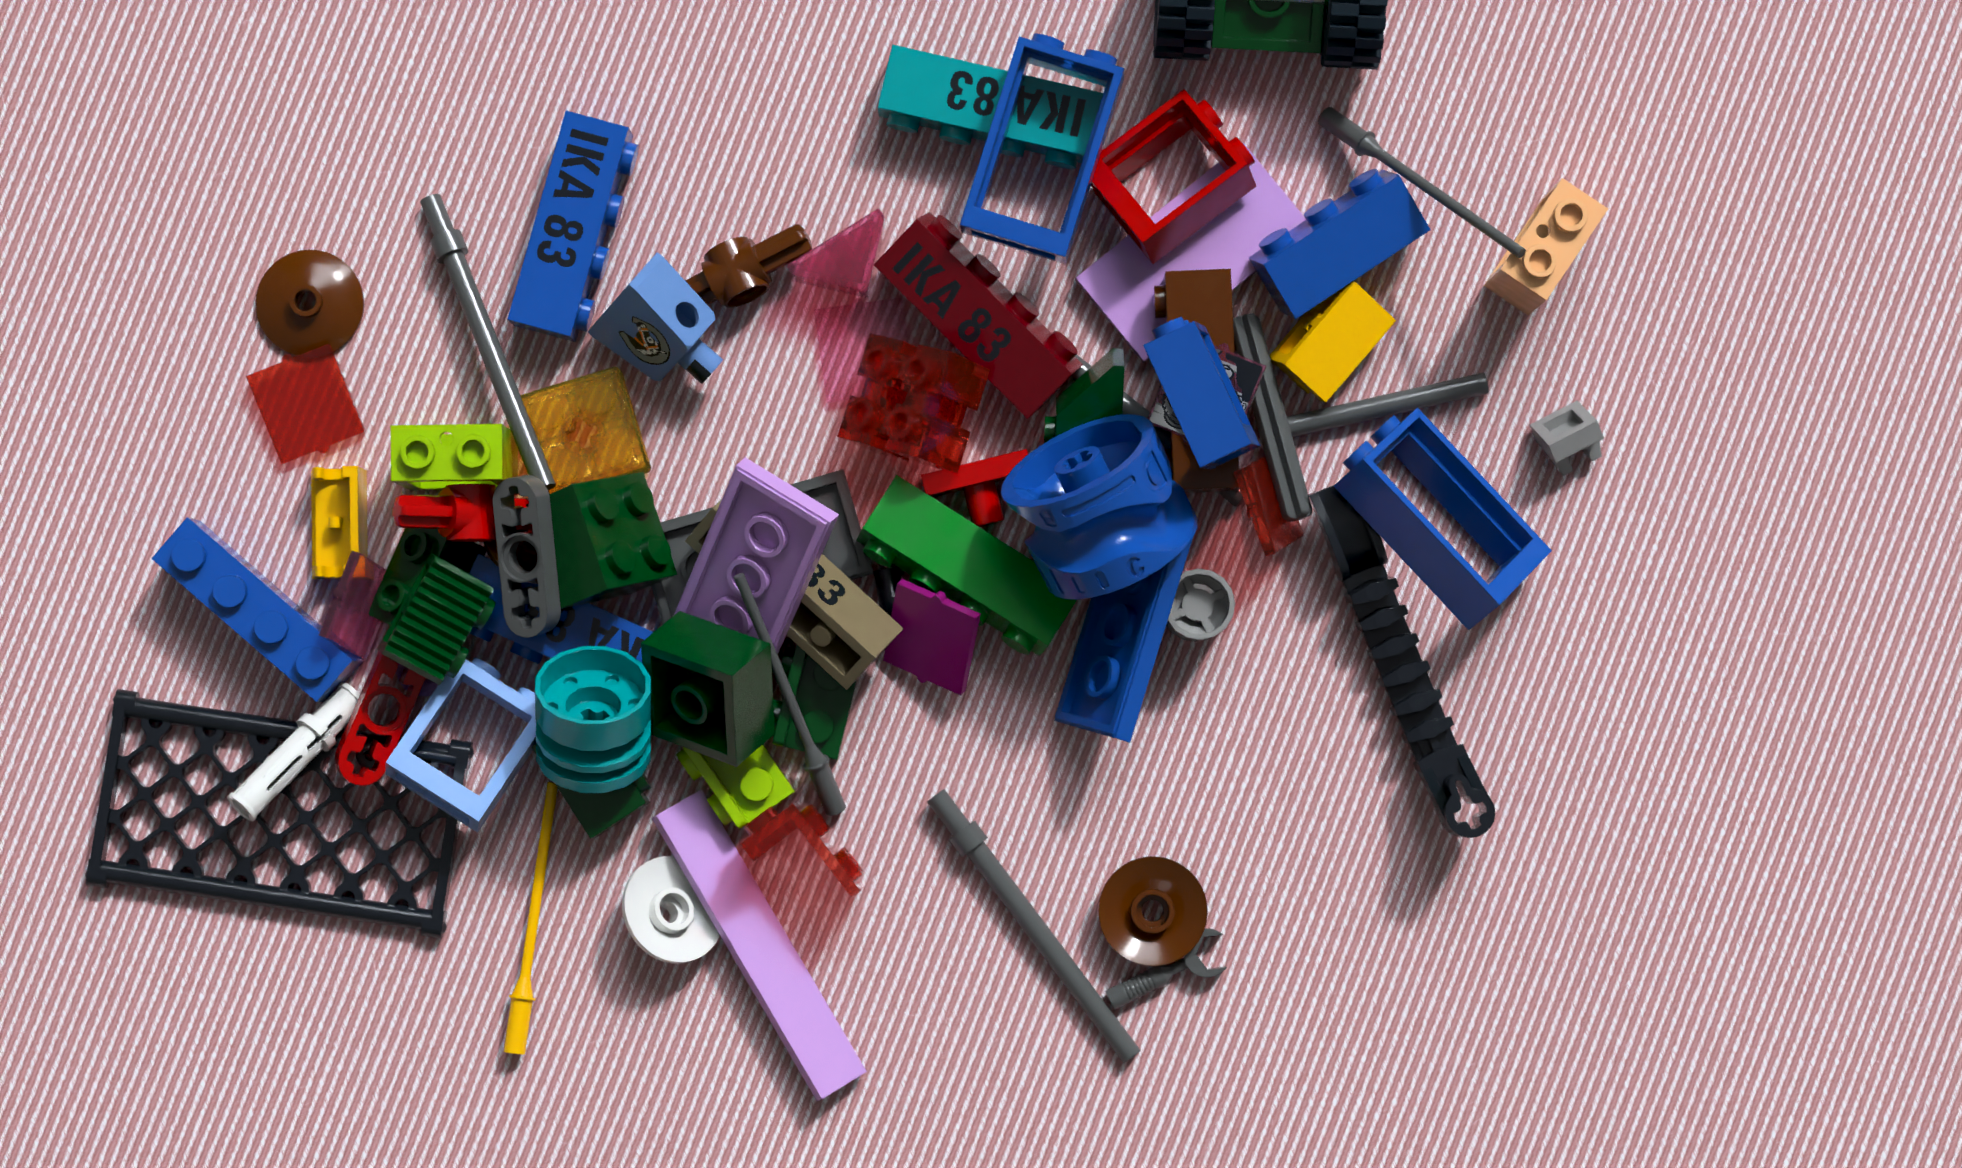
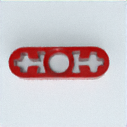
(355, 742)

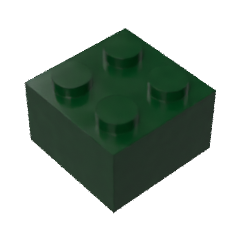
(608, 539)
(709, 688)

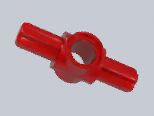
(458, 512)

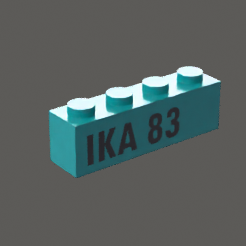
(963, 99)

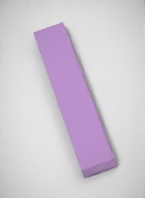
(759, 945)

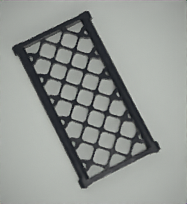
(102, 872)

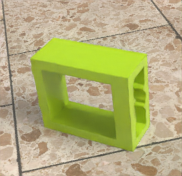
(469, 455)

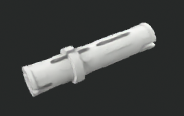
(278, 770)

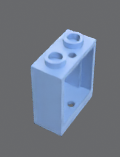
(440, 788)

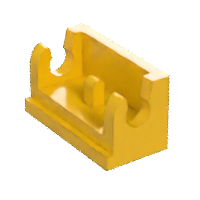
(1332, 340)
(337, 518)

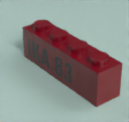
(979, 313)

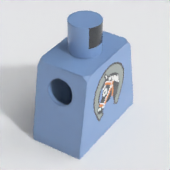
(659, 324)

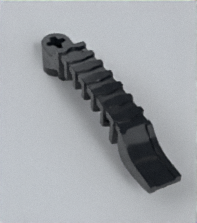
(1440, 762)

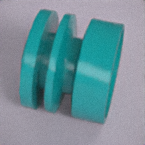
(593, 719)

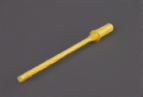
(522, 994)

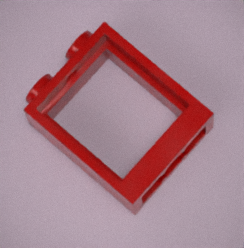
(1148, 140)

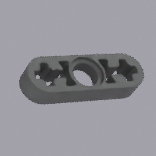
(506, 519)

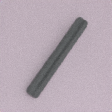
(1273, 423)

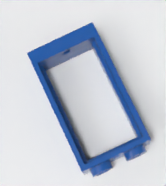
(1020, 235)
(1463, 495)

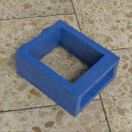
(1200, 392)

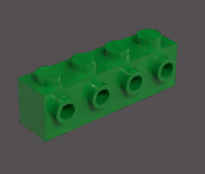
(966, 564)

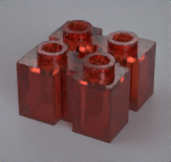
(913, 402)

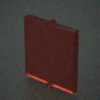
(305, 403)
(1263, 507)

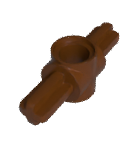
(740, 270)

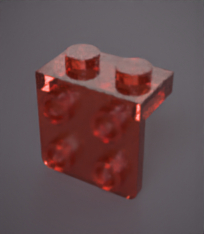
(772, 827)

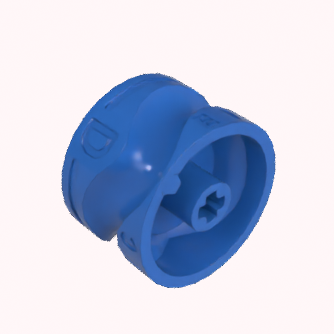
(1100, 506)

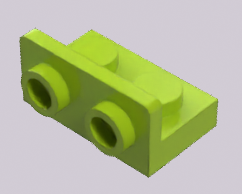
(742, 790)

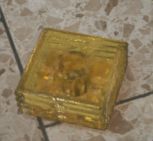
(599, 401)

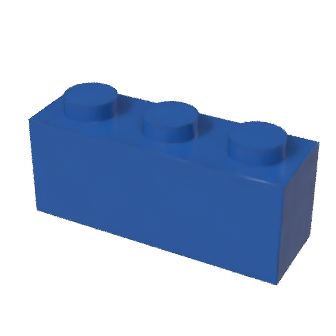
(1338, 242)

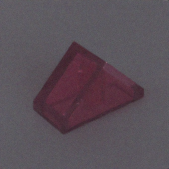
(844, 260)

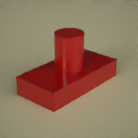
(978, 484)

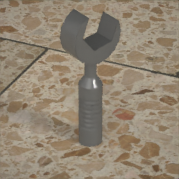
(1161, 975)

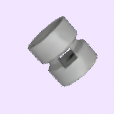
(1201, 606)

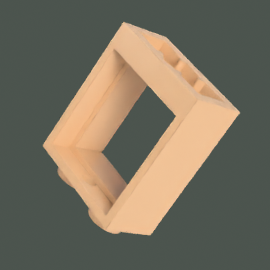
(1551, 242)

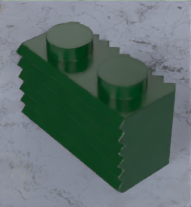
(437, 620)

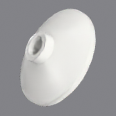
(664, 885)

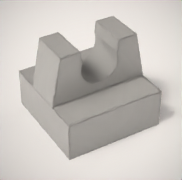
(1568, 433)

